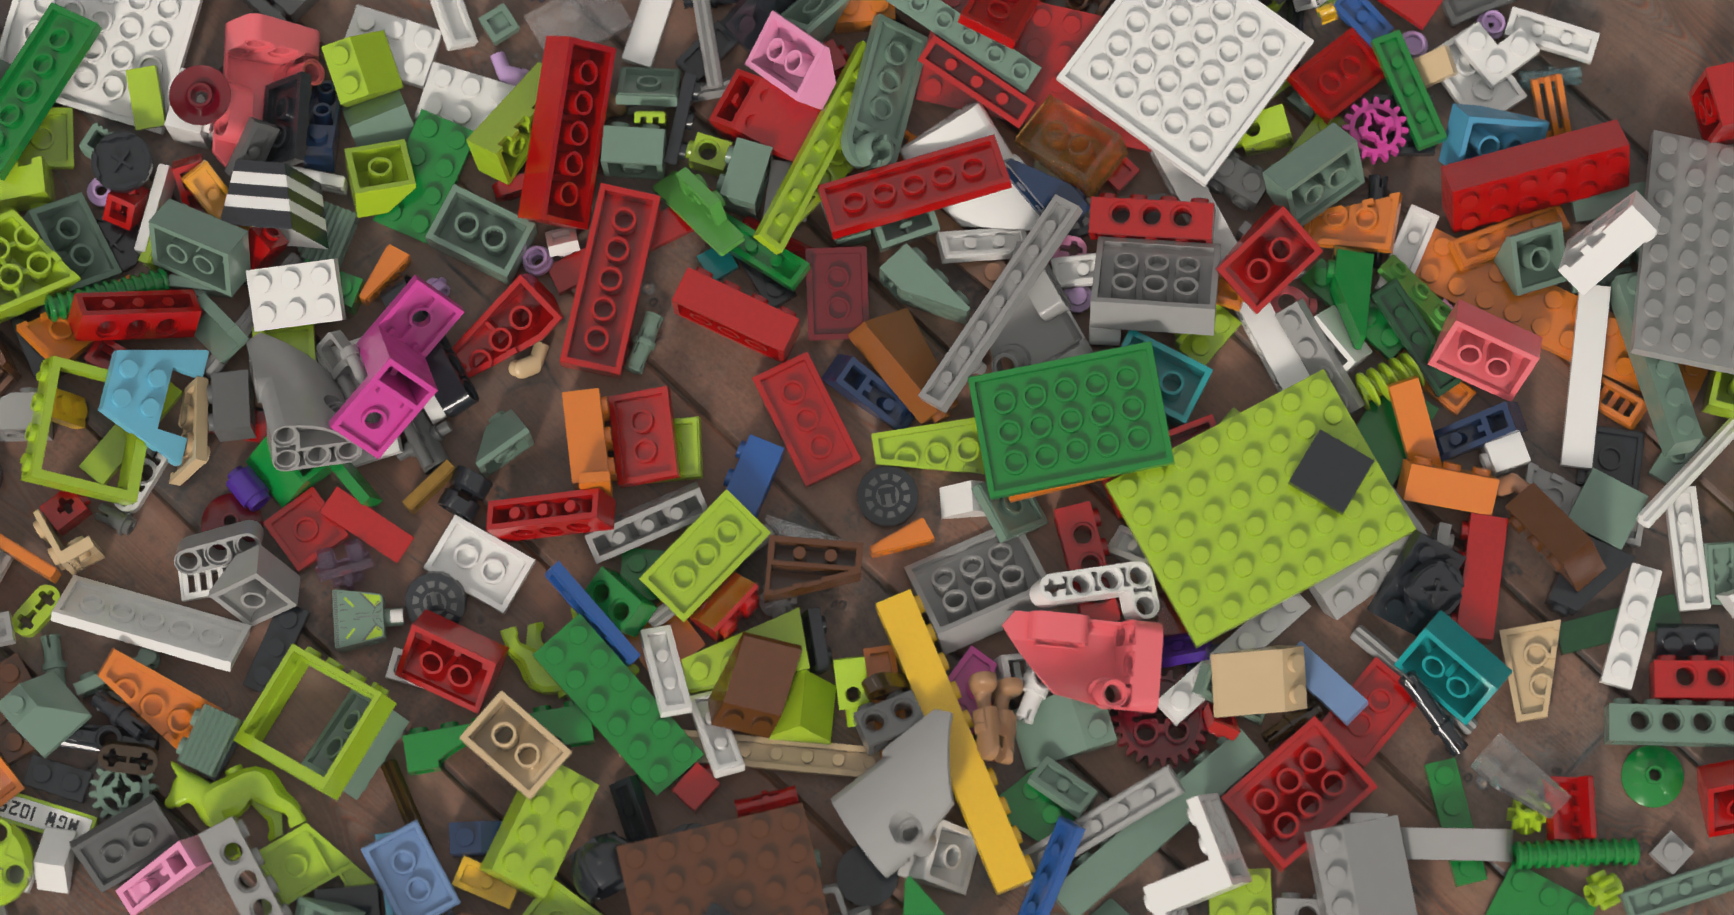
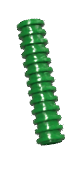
(60, 305)
(1576, 853)

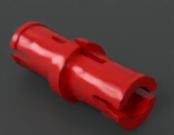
(766, 801)

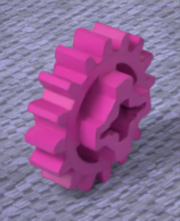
(1385, 124)

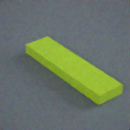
(108, 454)

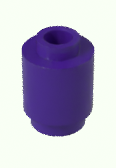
(248, 488)

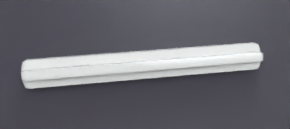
(1687, 475)

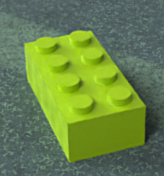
(539, 833)

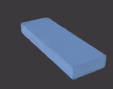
(1331, 688)

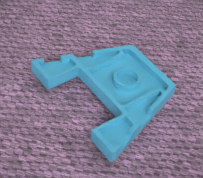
(137, 393)

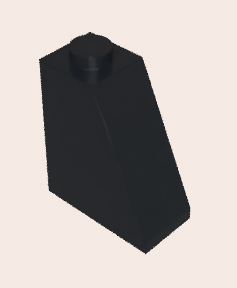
(1567, 600)

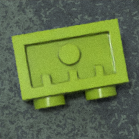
(1205, 347)

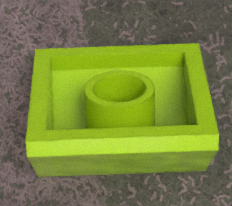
(807, 710)

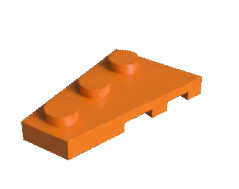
(1359, 226)

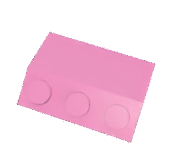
(793, 61)

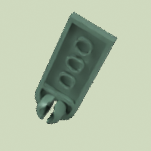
(882, 94)

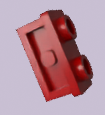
(1577, 816)

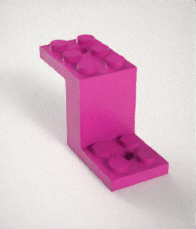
(396, 367)

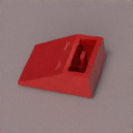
(763, 114)
(726, 607)

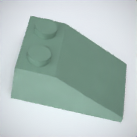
(1063, 731)

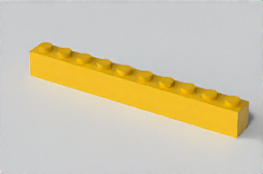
(970, 779)

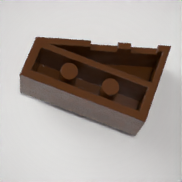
(1556, 536)
(809, 565)

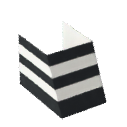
(277, 198)

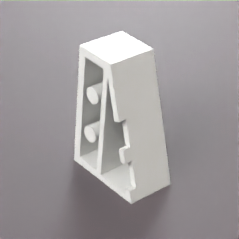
(1608, 241)

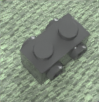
(1239, 182)

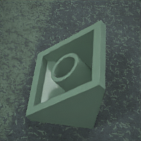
(379, 120)
(1532, 258)

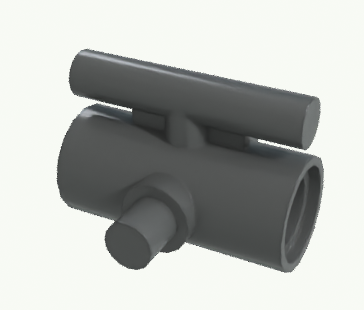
(425, 442)

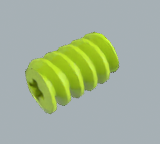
(1375, 381)

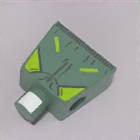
(362, 619)

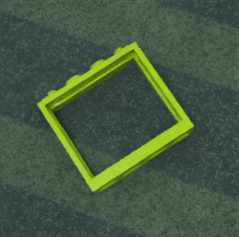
(37, 435)
(276, 696)

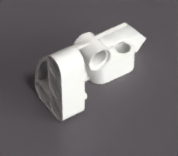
(997, 210)

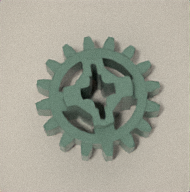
(110, 791)

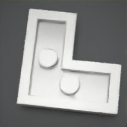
(1492, 60)

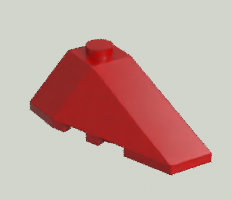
(511, 324)

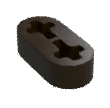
(884, 683)
(128, 765)

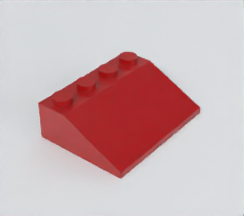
(1298, 790)

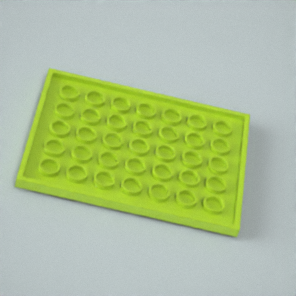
(1231, 528)

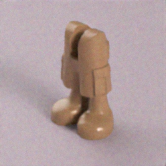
(995, 723)

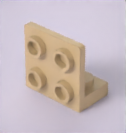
(80, 552)

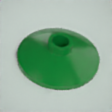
(1641, 787)

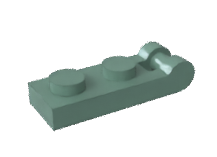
(91, 682)

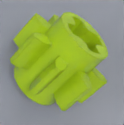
(1524, 819)
(1603, 889)

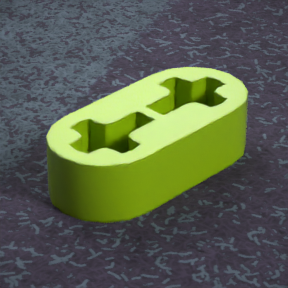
(31, 606)

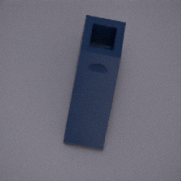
(323, 128)

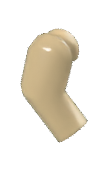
(529, 365)

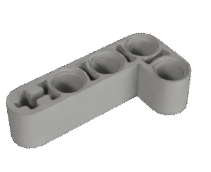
(1458, 844)

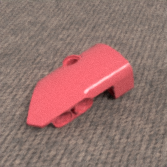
(257, 54)
(1086, 655)

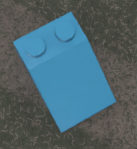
(1484, 130)

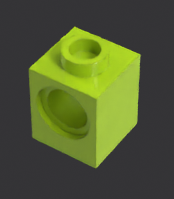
(714, 166)

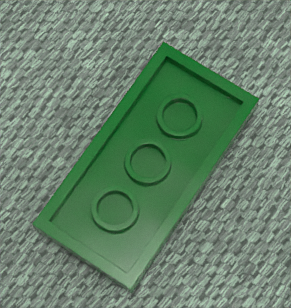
(437, 158)

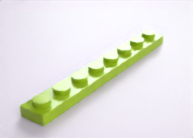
(810, 161)

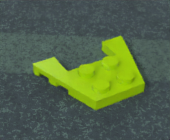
(304, 862)

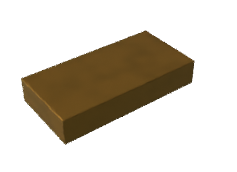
(429, 487)

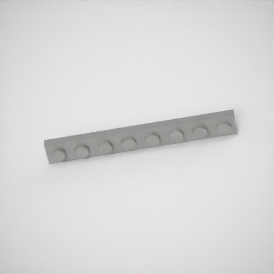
(1000, 303)

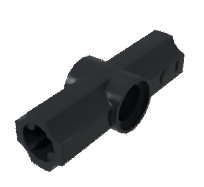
(91, 738)

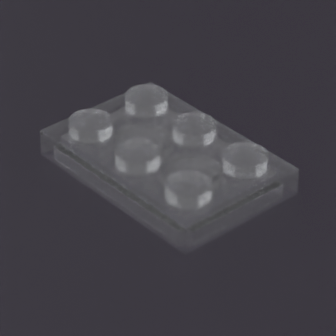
(580, 19)

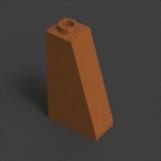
(901, 358)

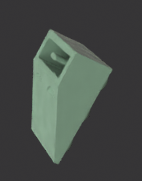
(921, 287)

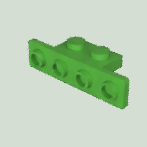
(700, 209)
(1427, 302)

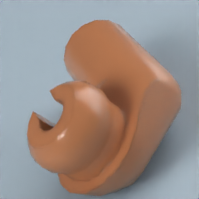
(1511, 483)

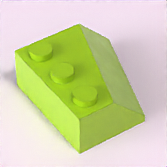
(28, 268)

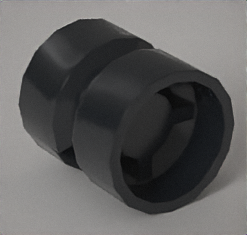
(470, 484)

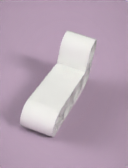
(1093, 589)

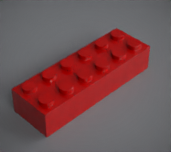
(567, 132)
(1535, 176)
(610, 281)

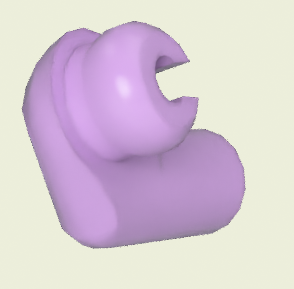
(505, 72)

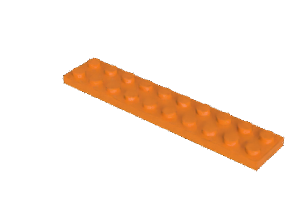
(1544, 312)

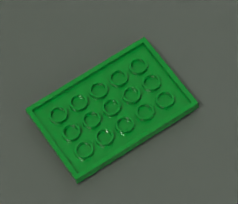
(1071, 420)

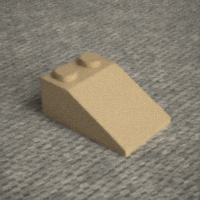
(1259, 681)
(515, 745)

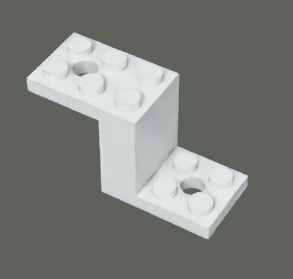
(1206, 880)

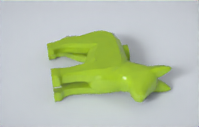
(532, 672)
(233, 796)

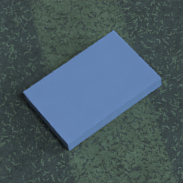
(410, 873)

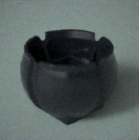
(597, 867)

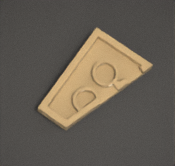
(195, 427)
(1532, 657)

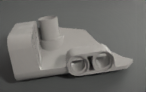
(1040, 327)
(297, 406)
(902, 795)

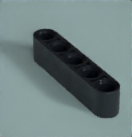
(453, 384)

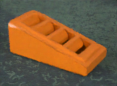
(388, 268)
(1630, 399)
(909, 537)

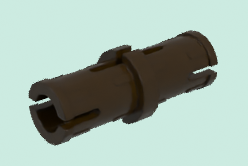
(1290, 724)

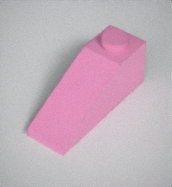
(164, 874)

